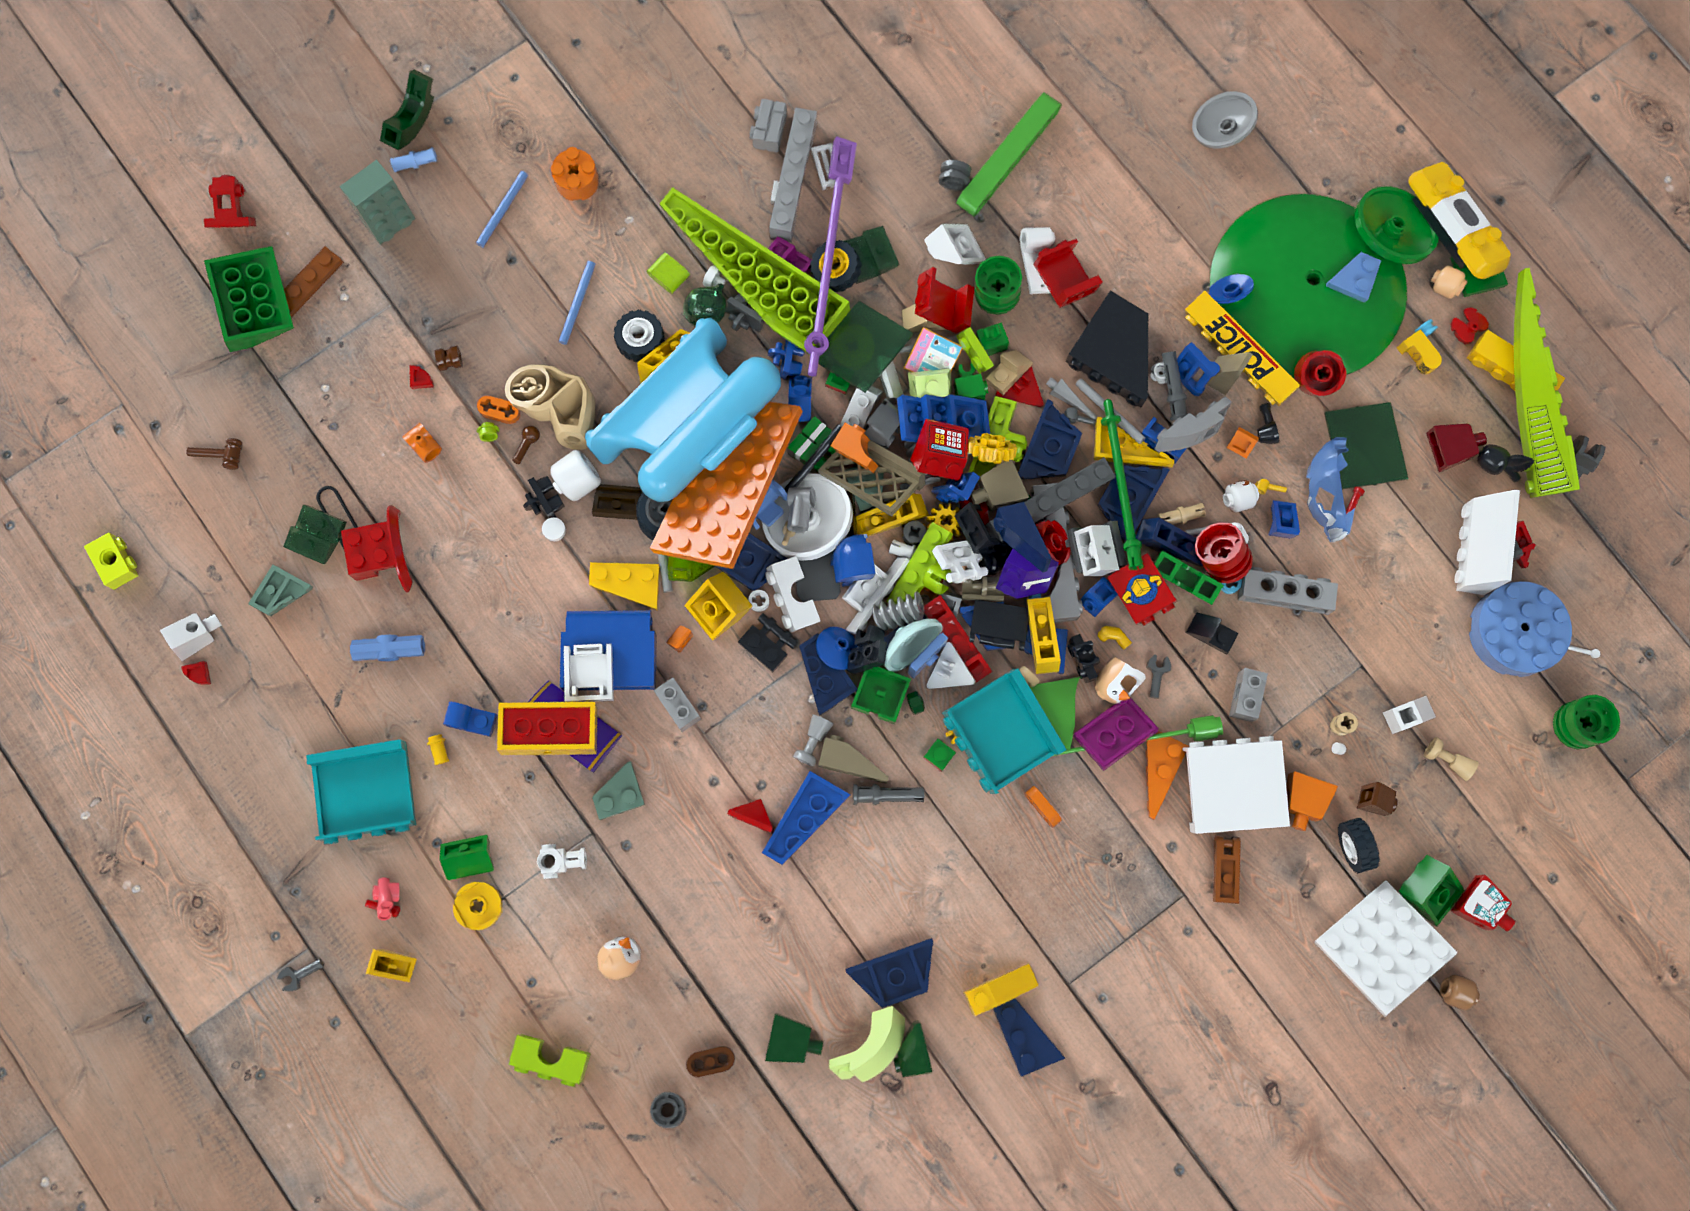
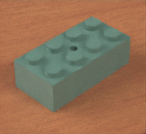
(378, 202)

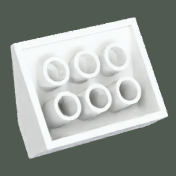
(1487, 542)

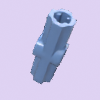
(387, 648)

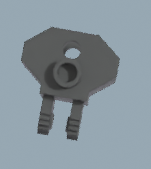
(1587, 461)

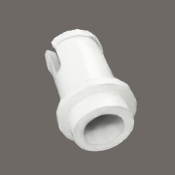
(902, 550)

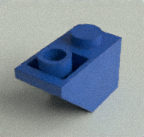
(801, 395)

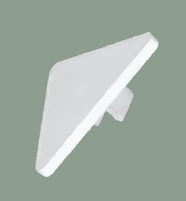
(950, 670)

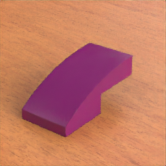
(790, 254)

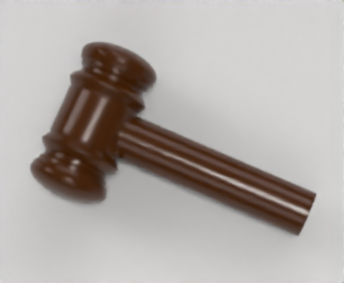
(230, 454)

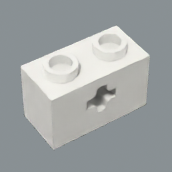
(1096, 550)

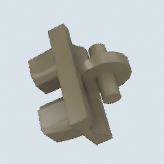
(982, 589)

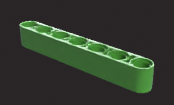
(1008, 154)

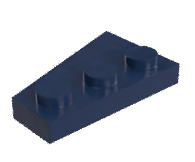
(827, 684)
(1025, 1039)

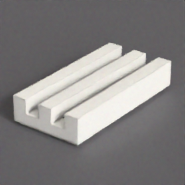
(824, 184)

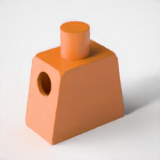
(1307, 798)

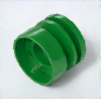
(1001, 274)
(1586, 722)

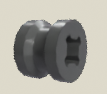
(912, 537)

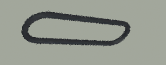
(342, 503)

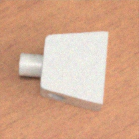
(190, 634)

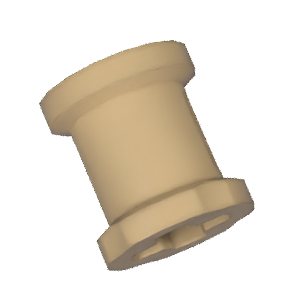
(1343, 730)

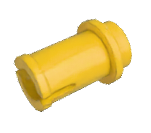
(438, 749)

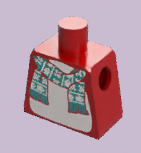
(1484, 905)

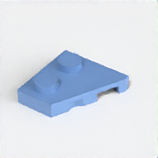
(1356, 277)

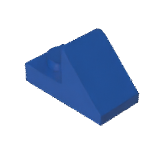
(1285, 520)

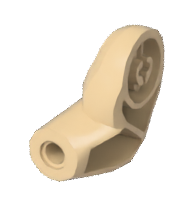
(556, 397)

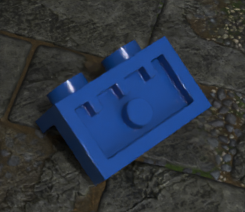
(956, 489)

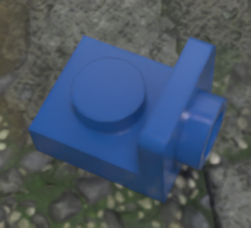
(1098, 597)

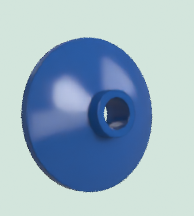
(1231, 288)
(829, 649)

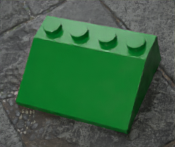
(249, 297)

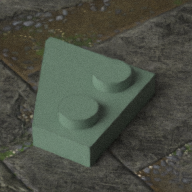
(278, 591)
(619, 794)

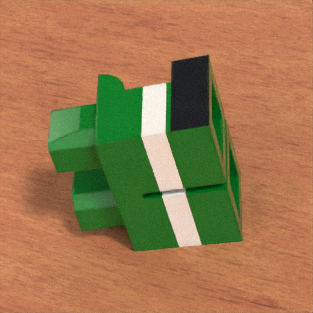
(807, 443)

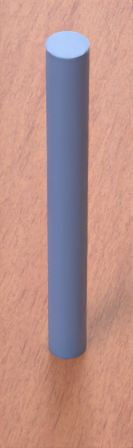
(502, 208)
(577, 301)

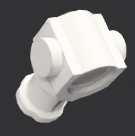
(561, 860)

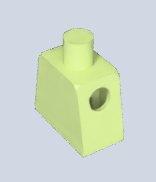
(930, 383)

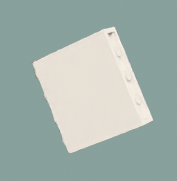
(1237, 785)

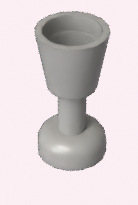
(817, 731)

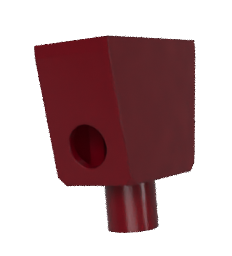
(1454, 444)

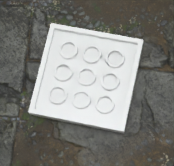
(1385, 948)

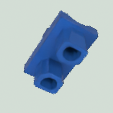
(788, 366)

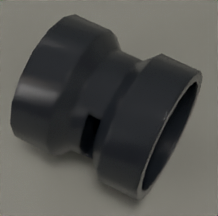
(991, 562)

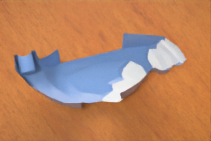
(1325, 474)

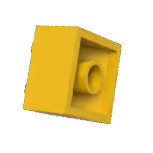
(718, 605)

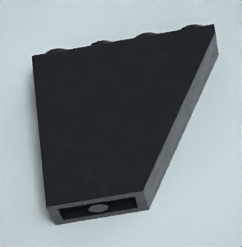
(1115, 349)

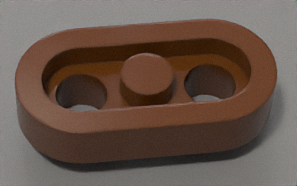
(711, 1062)

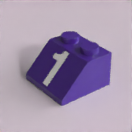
(1022, 578)

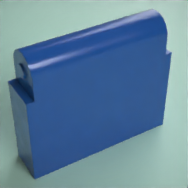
(631, 640)

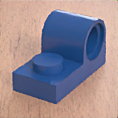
(469, 719)

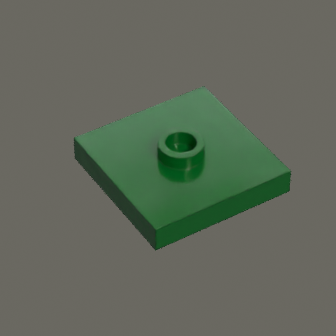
(1476, 285)

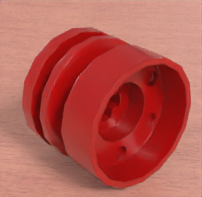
(1224, 552)

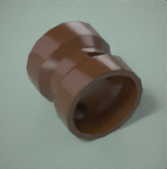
(448, 358)

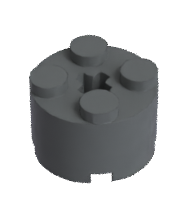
(883, 424)

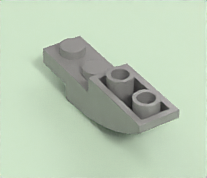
(1193, 429)

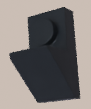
(1211, 632)

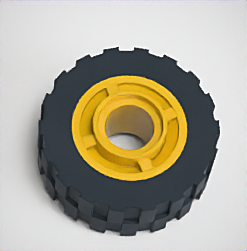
(846, 273)

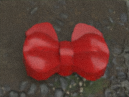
(1466, 332)

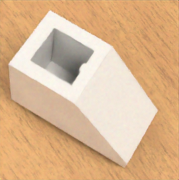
(1409, 714)

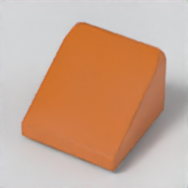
(680, 638)

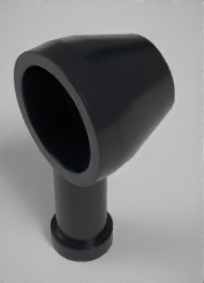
(1269, 432)

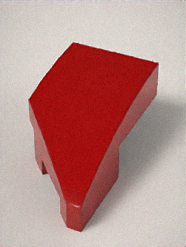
(1524, 542)

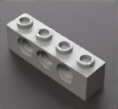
(1324, 591)

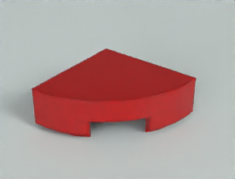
(420, 378)
(197, 672)

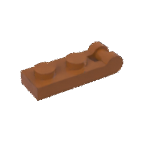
(1226, 870)

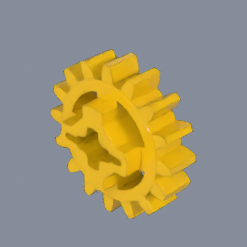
(992, 448)

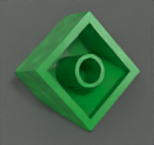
(1432, 889)

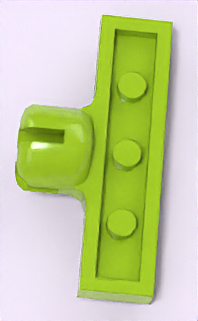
(999, 423)
(923, 567)

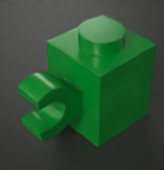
(993, 339)
(970, 384)

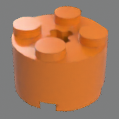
(575, 174)

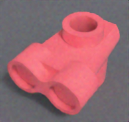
(386, 894)

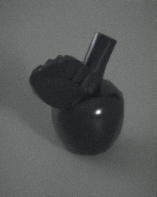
(1497, 459)

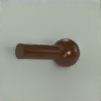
(530, 435)

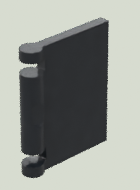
(999, 624)

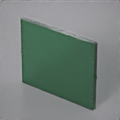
(863, 346)
(1372, 444)

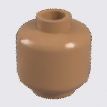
(1459, 992)

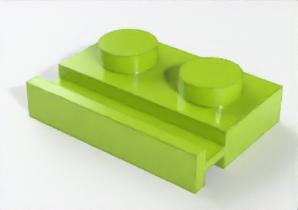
(974, 350)

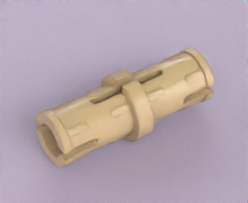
(1182, 515)

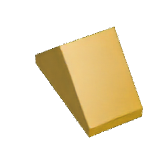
(391, 965)

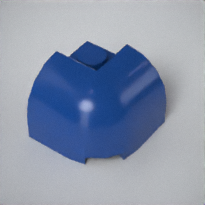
(853, 560)

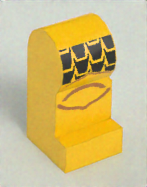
(1422, 352)

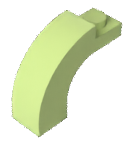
(877, 1051)

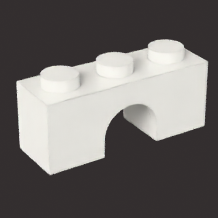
(795, 614)

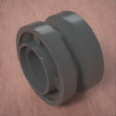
(954, 175)
(658, 1104)

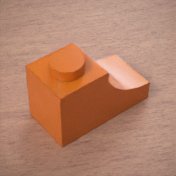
(853, 444)

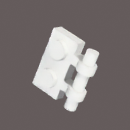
(956, 555)

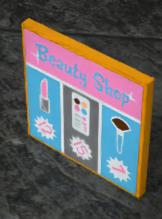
(932, 353)

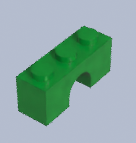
(1187, 577)

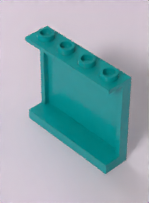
(1003, 731)
(362, 791)

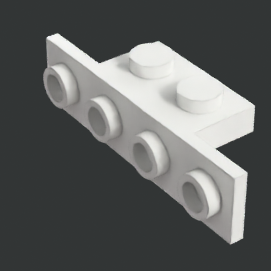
(865, 593)

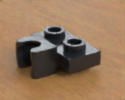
(870, 650)
(1084, 656)

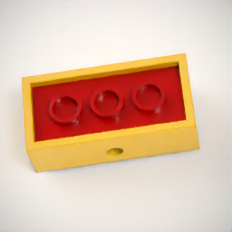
(547, 728)

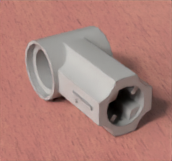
(800, 503)

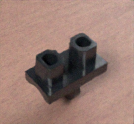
(541, 487)

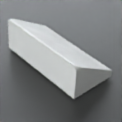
(891, 383)

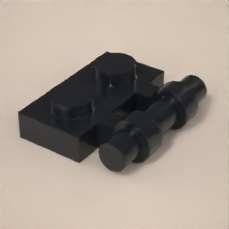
(762, 647)

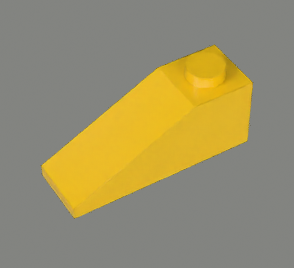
(658, 355)
(877, 521)
(1043, 635)
(1000, 989)

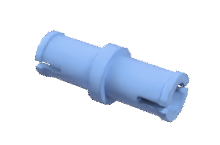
(413, 159)

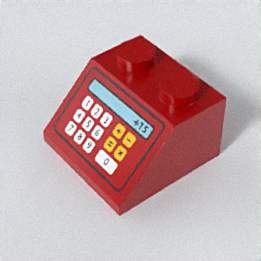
(941, 449)

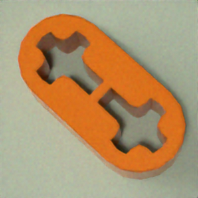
(497, 414)
(1043, 807)

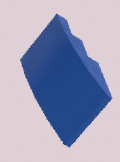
(952, 410)

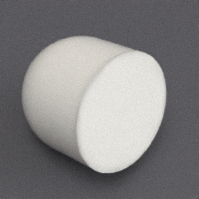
(1338, 748)

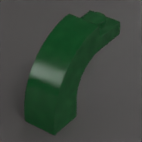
(409, 119)

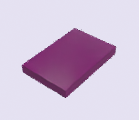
(1115, 733)

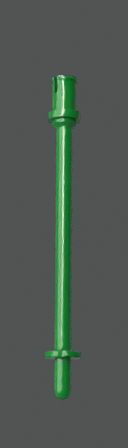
(1132, 545)

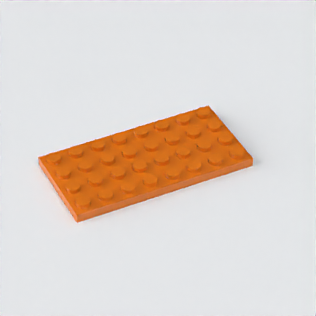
(720, 505)

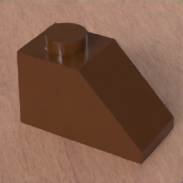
(1377, 799)

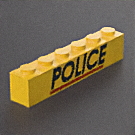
(1233, 339)

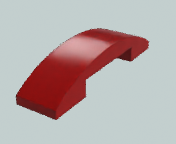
(958, 637)

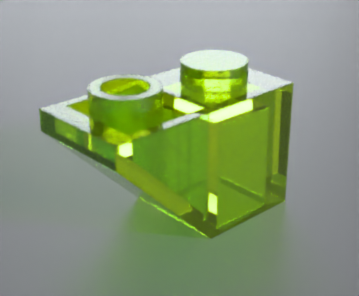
(686, 570)

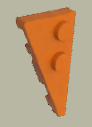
(1163, 762)

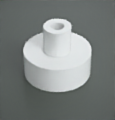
(713, 277)

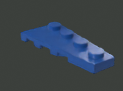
(807, 812)

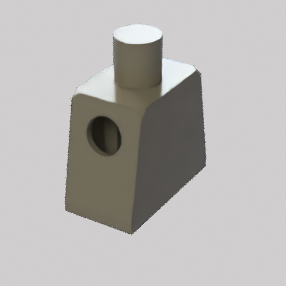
(1000, 487)

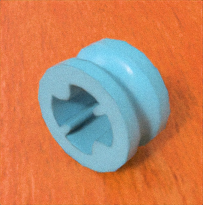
(1427, 327)
(1233, 589)

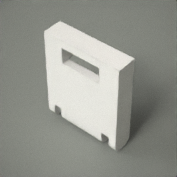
(588, 670)

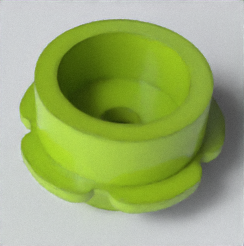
(488, 432)

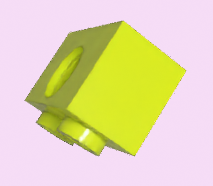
(101, 553)

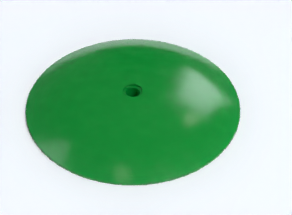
(1299, 241)

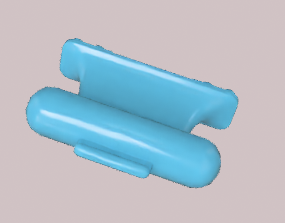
(687, 413)

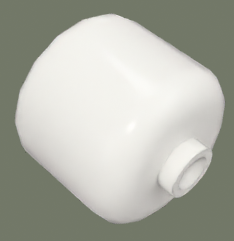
(574, 476)

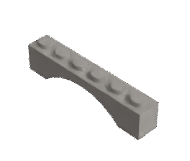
(792, 174)
(1064, 596)

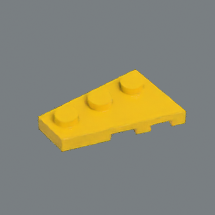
(627, 580)

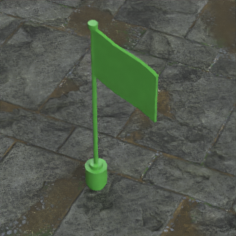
(1058, 703)

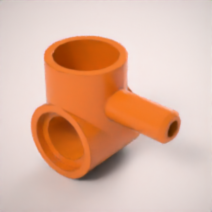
(422, 443)

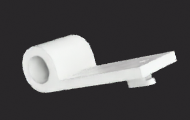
(1032, 242)

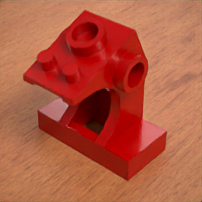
(232, 216)

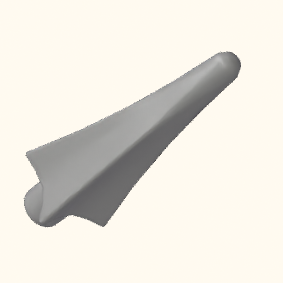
(1063, 392)

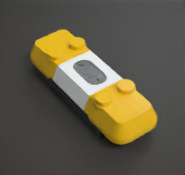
(1458, 221)

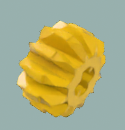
(945, 514)

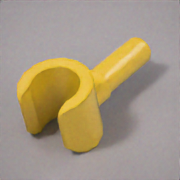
(1263, 484)

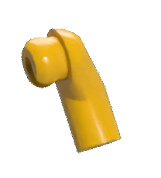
(1114, 633)

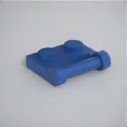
(1189, 363)

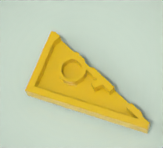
(1131, 451)

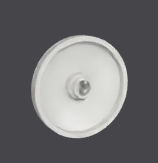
(828, 521)

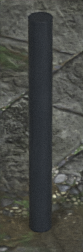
(813, 460)

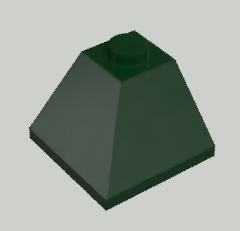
(913, 1053)

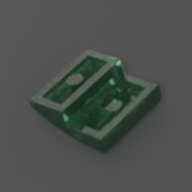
(875, 253)
(315, 534)

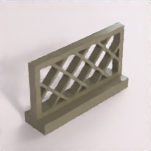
(887, 462)

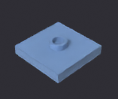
(928, 655)

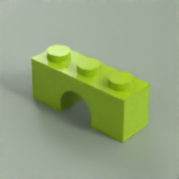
(528, 1057)

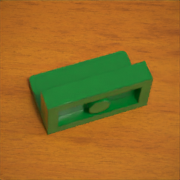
(466, 857)

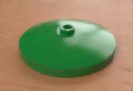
(1394, 226)

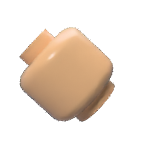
(1449, 282)

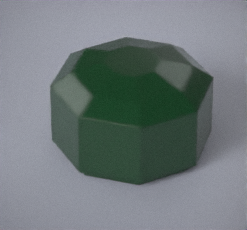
(915, 702)

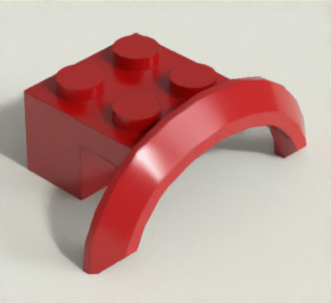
(376, 549)

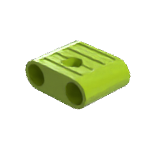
(668, 273)

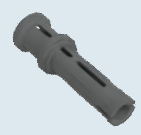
(1176, 396)
(876, 794)

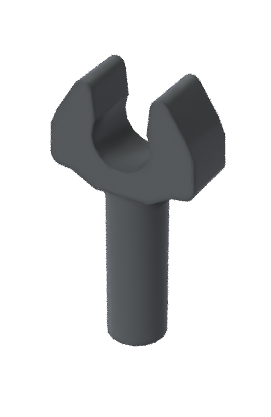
(1157, 674)
(297, 975)

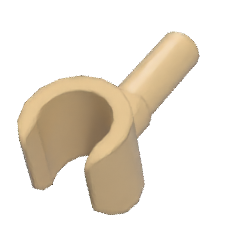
(787, 533)

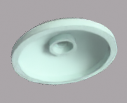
(910, 642)

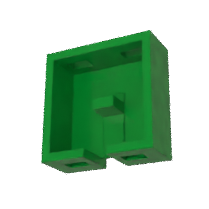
(881, 693)

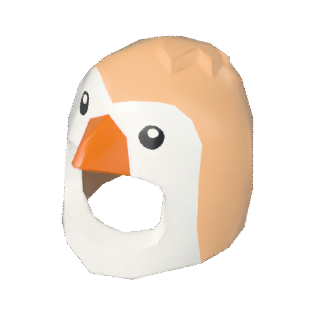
(1118, 681)
(617, 958)

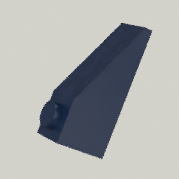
(1022, 535)
(1166, 537)

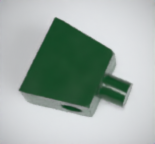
(791, 1041)

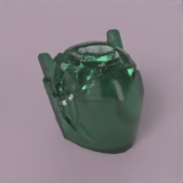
(705, 303)

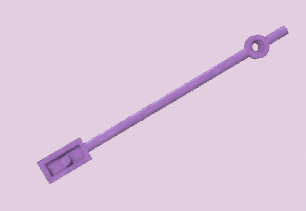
(841, 171)

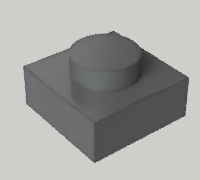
(952, 600)

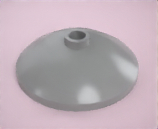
(1225, 120)

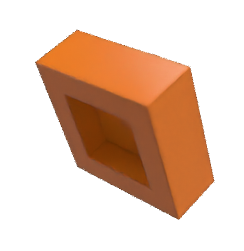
(1242, 442)

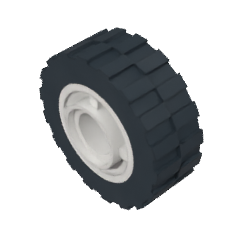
(633, 324)
(1358, 845)

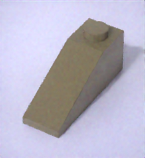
(1230, 369)
(844, 758)

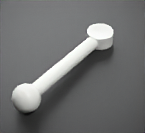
(1595, 653)

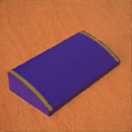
(606, 735)

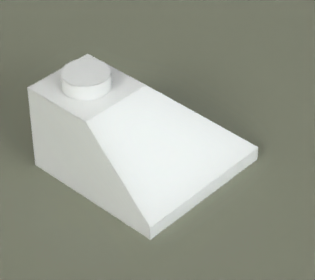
(954, 244)

